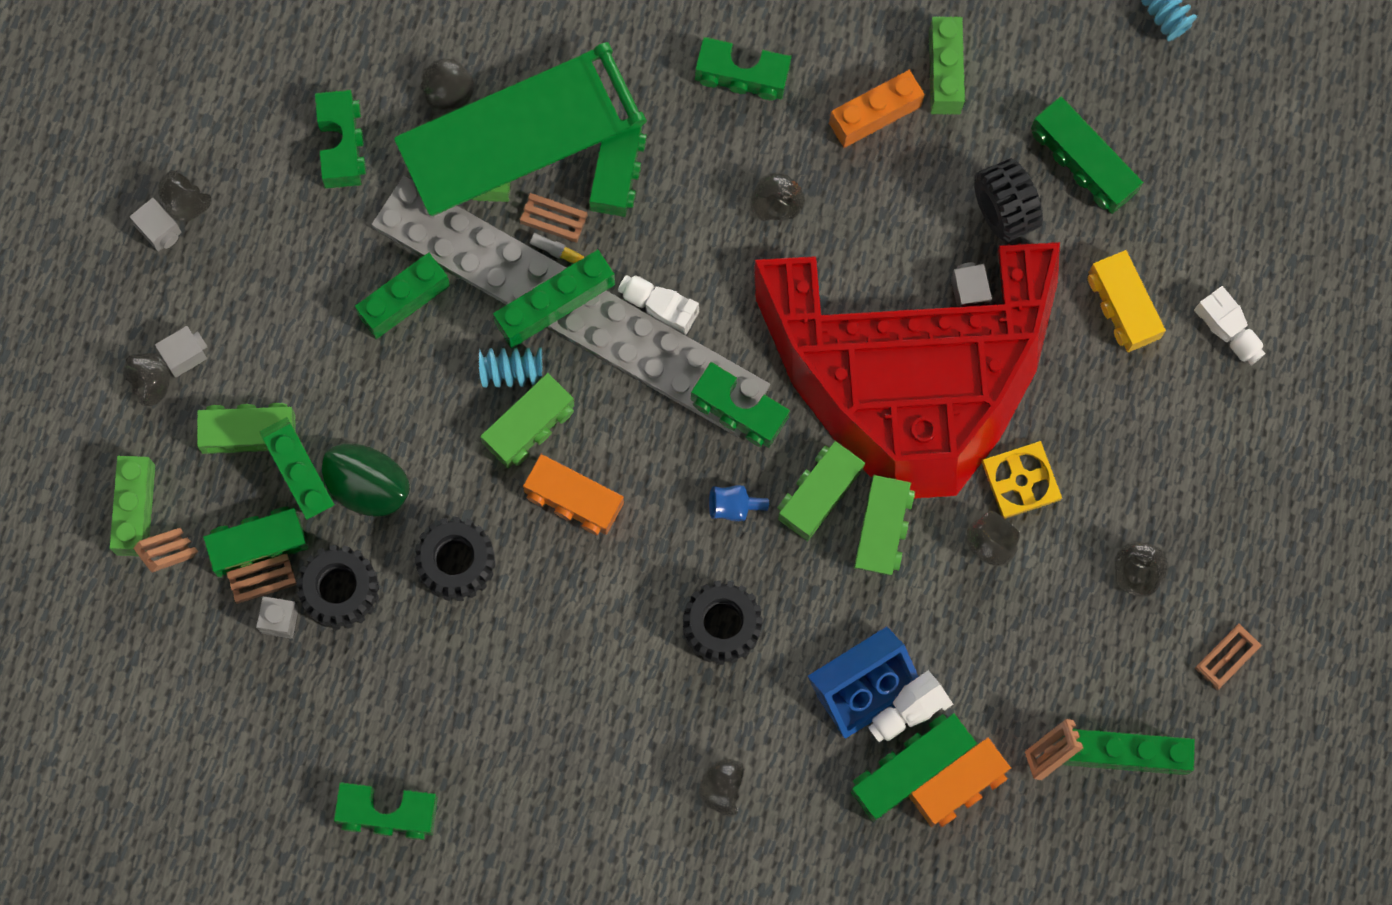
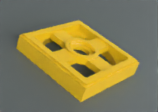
(1010, 509)

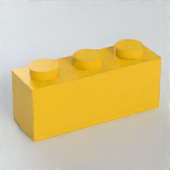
(1125, 301)

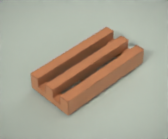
(553, 205)
(158, 540)
(235, 586)
(1209, 675)
(1055, 754)

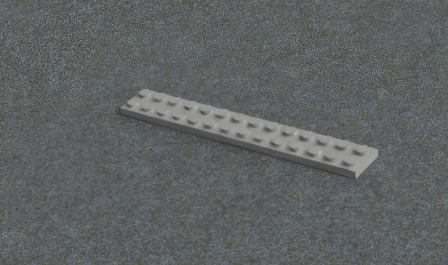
(601, 326)

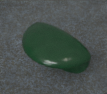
(364, 479)

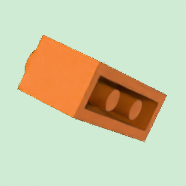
(876, 108)
(573, 495)
(960, 783)

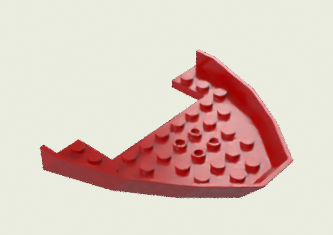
(919, 387)

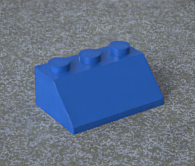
(863, 681)

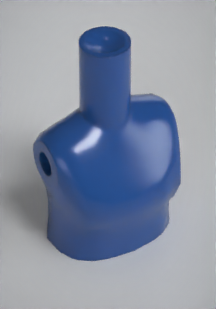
(733, 503)

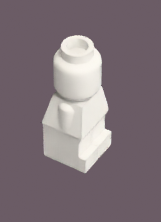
(660, 303)
(1228, 323)
(913, 706)

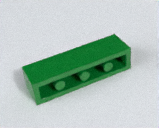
(1086, 155)
(554, 298)
(1134, 752)
(913, 767)

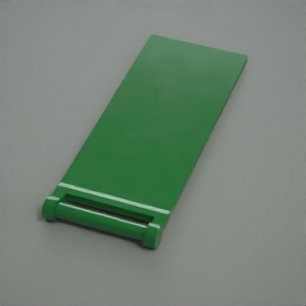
(516, 131)

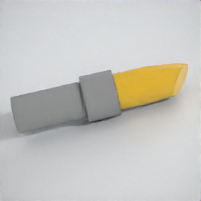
(555, 248)

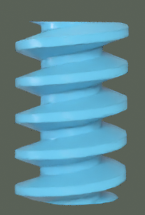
(1170, 16)
(510, 367)

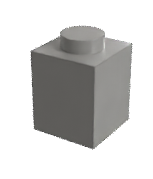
(156, 225)
(970, 285)
(182, 350)
(277, 617)

